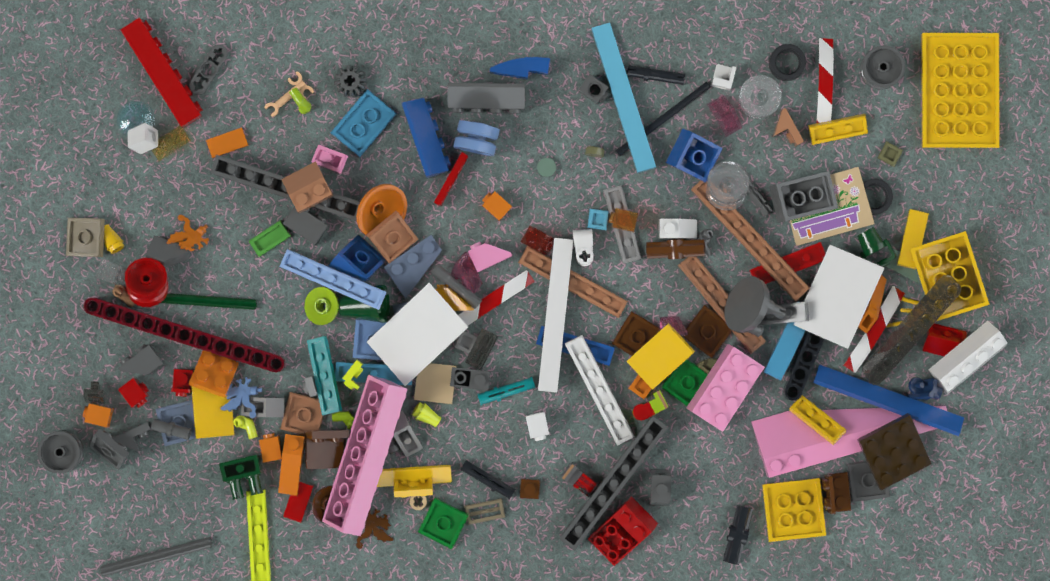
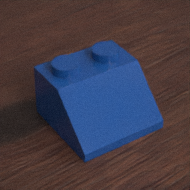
(694, 155)
(358, 260)

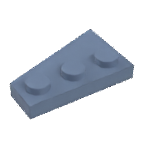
(413, 264)

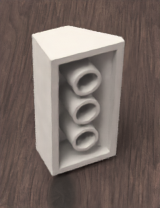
(968, 357)

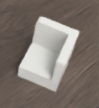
(723, 77)
(142, 138)

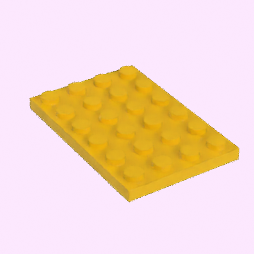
(960, 90)

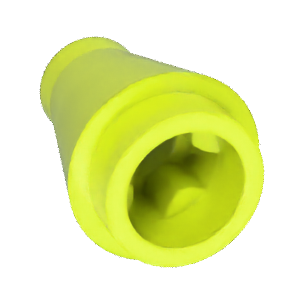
(425, 414)

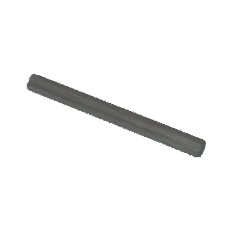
(156, 556)

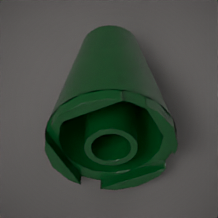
(355, 309)

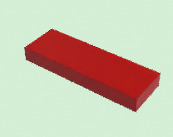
(451, 179)

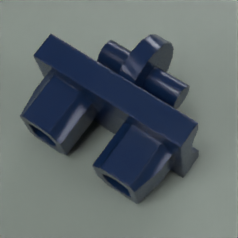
(924, 389)

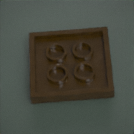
(894, 451)

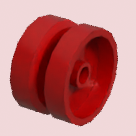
(146, 282)

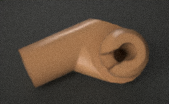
(120, 292)

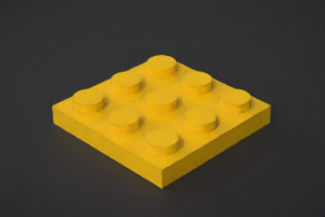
(794, 510)

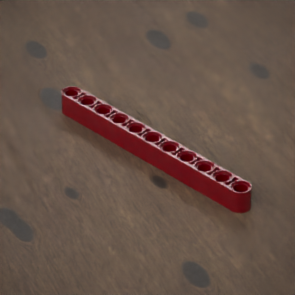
(176, 330)

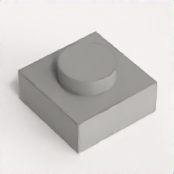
(310, 386)

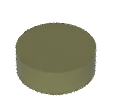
(594, 151)

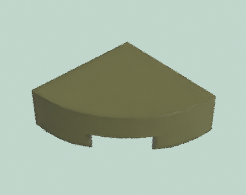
(707, 364)

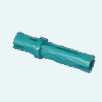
(484, 397)

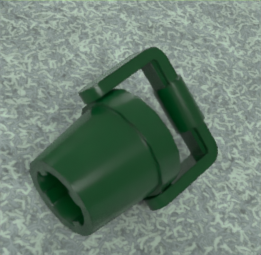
(871, 243)

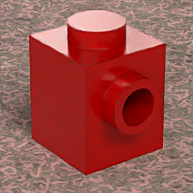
(134, 393)

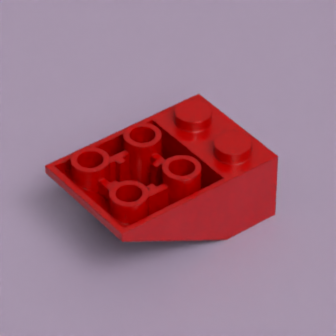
(623, 531)

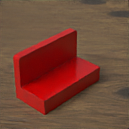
(942, 339)

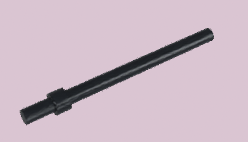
(667, 115)

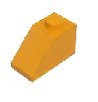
(453, 299)

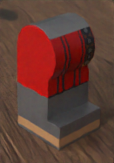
(579, 480)

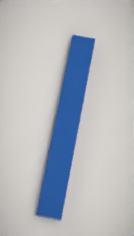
(888, 400)

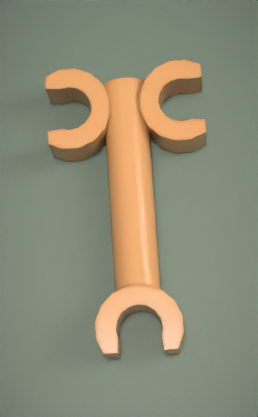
(300, 84)

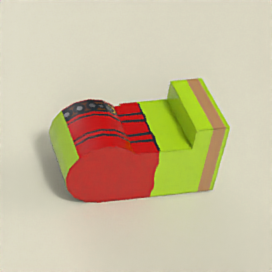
(650, 408)

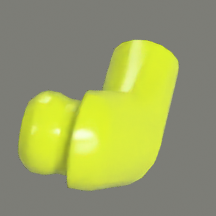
(247, 424)

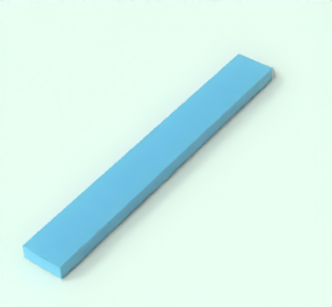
(623, 98)

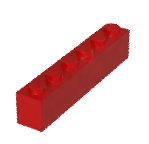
(161, 73)

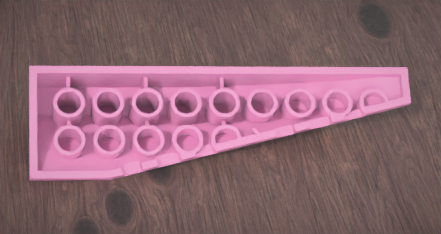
(792, 445)

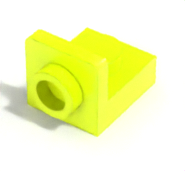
(355, 371)

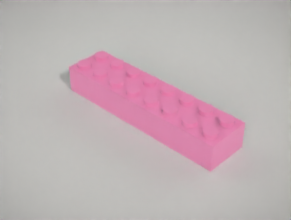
(364, 455)

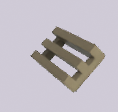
(501, 508)

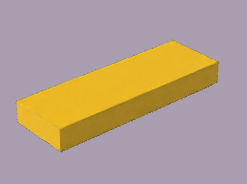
(838, 129)
(912, 237)
(817, 420)

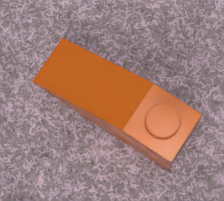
(291, 464)

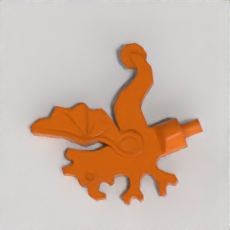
(191, 236)

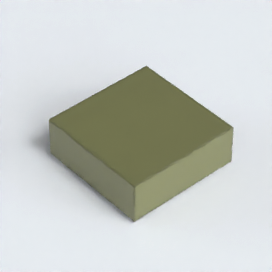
(890, 154)

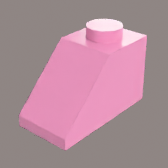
(486, 255)

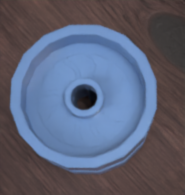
(477, 134)

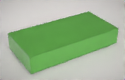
(269, 238)

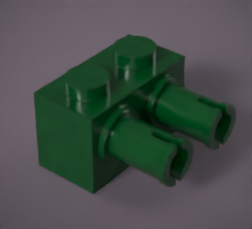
(247, 468)

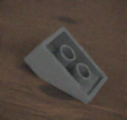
(803, 197)

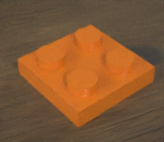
(214, 373)

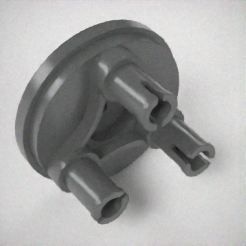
(748, 306)

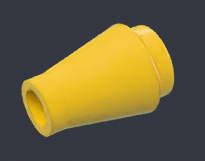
(112, 240)

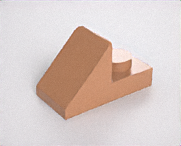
(786, 123)

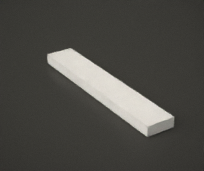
(599, 390)

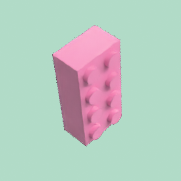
(725, 387)

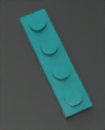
(324, 375)

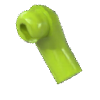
(303, 104)
(346, 417)

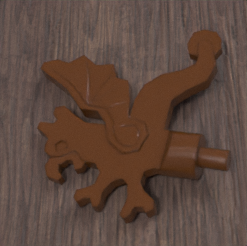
(372, 523)

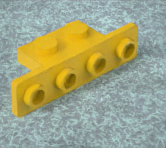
(414, 480)

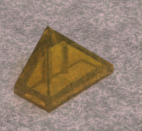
(170, 143)

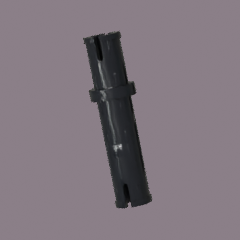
(647, 73)
(507, 491)

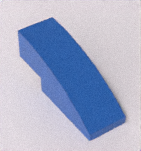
(521, 67)

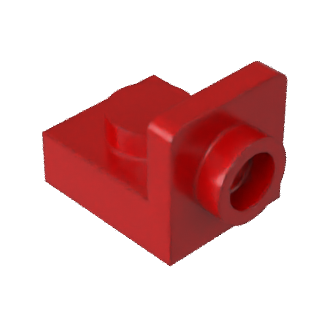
(181, 382)

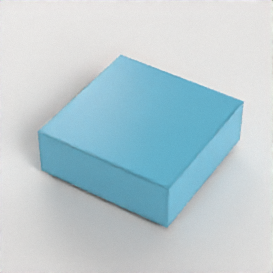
(598, 219)

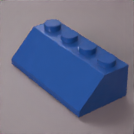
(425, 137)

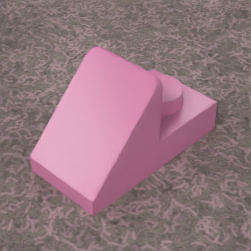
(329, 159)

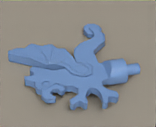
(243, 396)

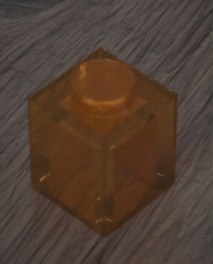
(623, 220)

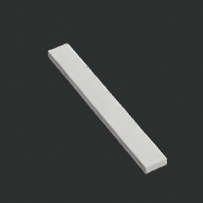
(555, 315)

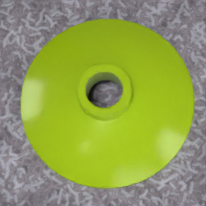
(314, 306)

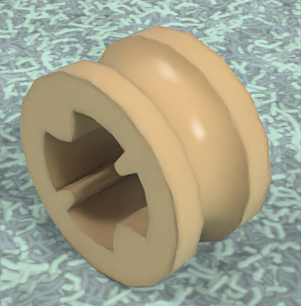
(412, 501)

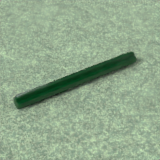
(210, 301)

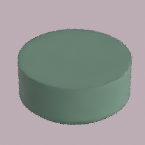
(546, 167)

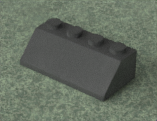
(486, 97)

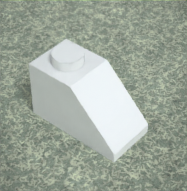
(677, 229)
(537, 426)

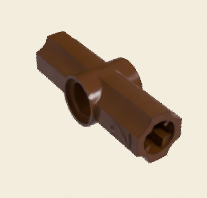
(675, 248)

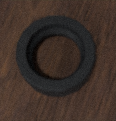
(801, 60)
(888, 194)

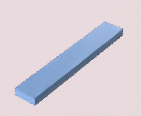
(333, 279)

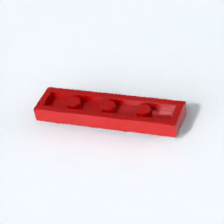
(797, 261)

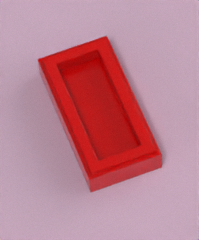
(297, 504)

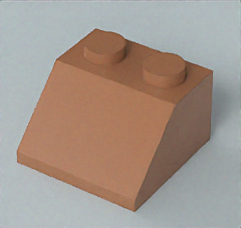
(307, 187)

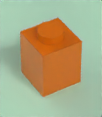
(496, 205)
(98, 415)
(270, 448)

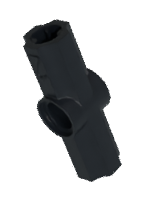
(738, 534)

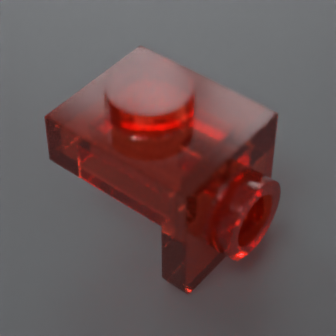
(538, 240)

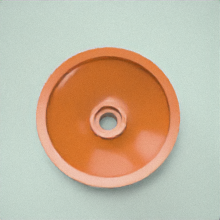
(378, 205)

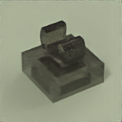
(94, 394)

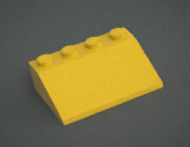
(954, 258)

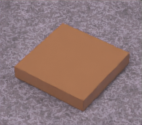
(392, 237)
(302, 414)

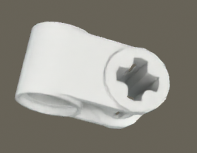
(583, 243)

